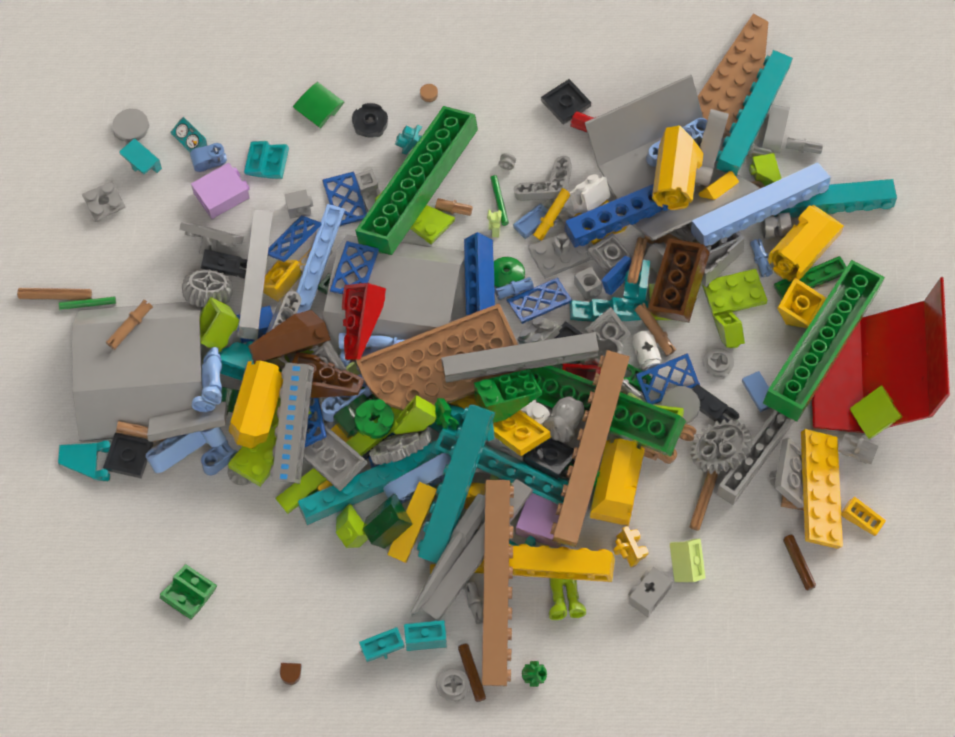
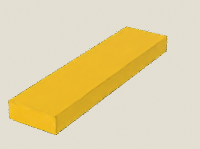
(417, 512)

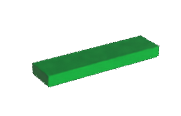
(816, 275)

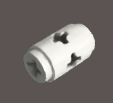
(646, 350)

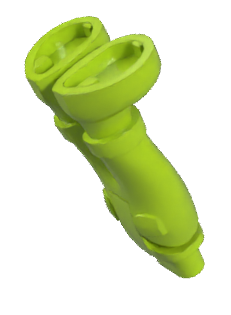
(559, 610)

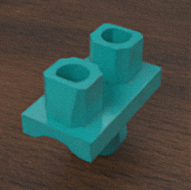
(408, 138)

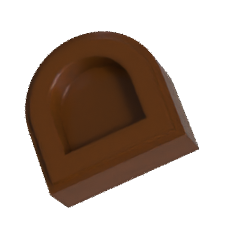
(290, 672)

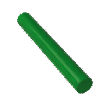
(499, 199)
(87, 303)

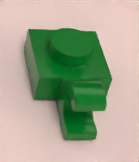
(443, 414)

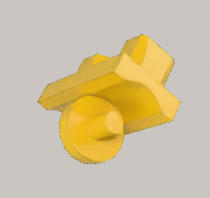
(628, 548)

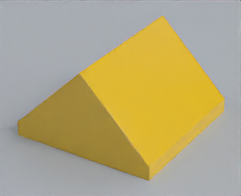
(281, 278)
(800, 304)

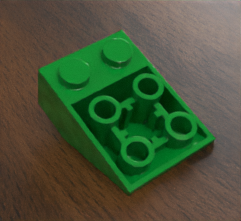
(507, 393)

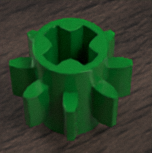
(534, 673)

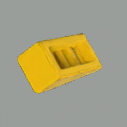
(859, 521)

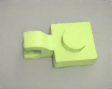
(494, 222)

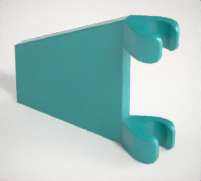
(83, 459)

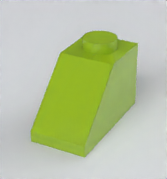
(765, 169)
(729, 329)
(415, 416)
(350, 528)

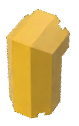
(676, 169)
(804, 243)
(256, 404)
(617, 482)

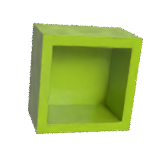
(217, 324)

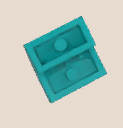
(266, 160)

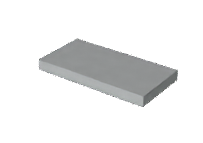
(186, 422)
(334, 459)

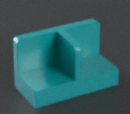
(140, 157)
(638, 290)
(425, 635)
(381, 644)

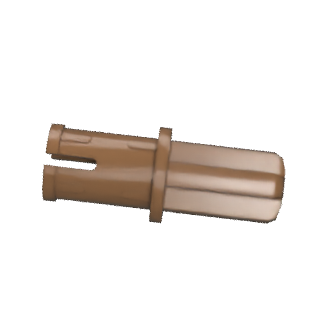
(453, 207)

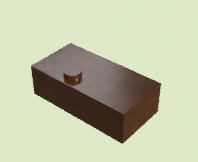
(678, 280)

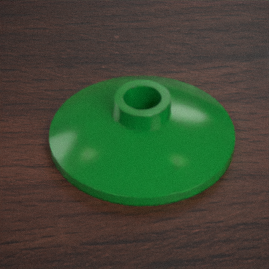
(503, 278)

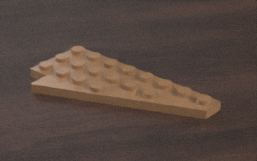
(736, 73)

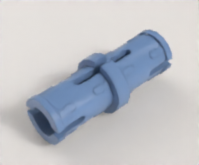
(761, 258)
(514, 288)

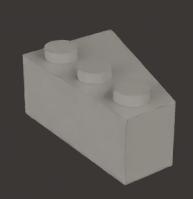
(722, 255)

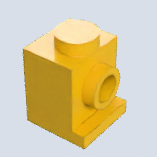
(474, 489)

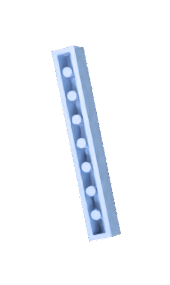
(760, 204)

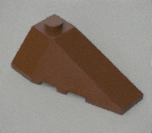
(294, 335)
(328, 379)

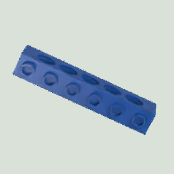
(608, 212)

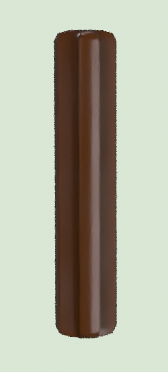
(799, 562)
(471, 672)

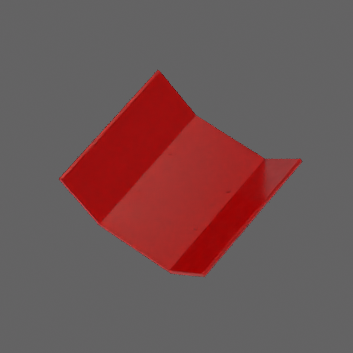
(894, 350)

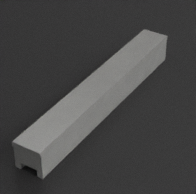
(255, 274)
(520, 357)

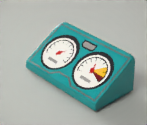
(188, 135)

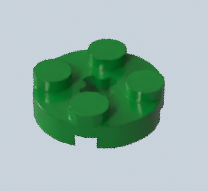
(370, 428)

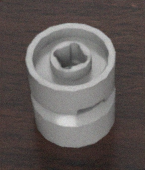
(776, 225)

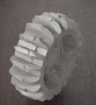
(203, 284)

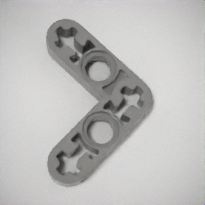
(523, 190)

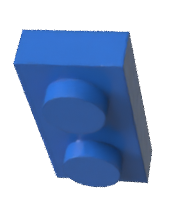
(616, 275)

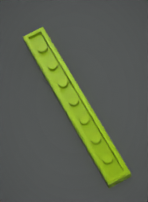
(312, 479)

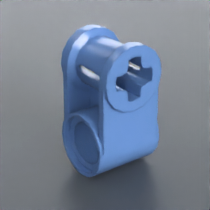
(207, 157)
(220, 455)

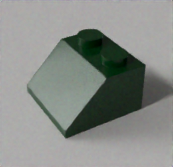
(386, 522)

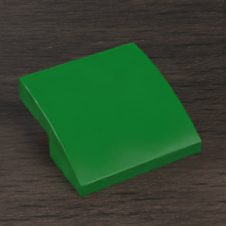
(318, 104)
(188, 591)

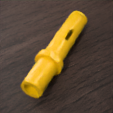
(551, 215)

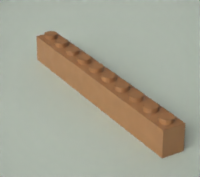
(591, 448)
(496, 579)

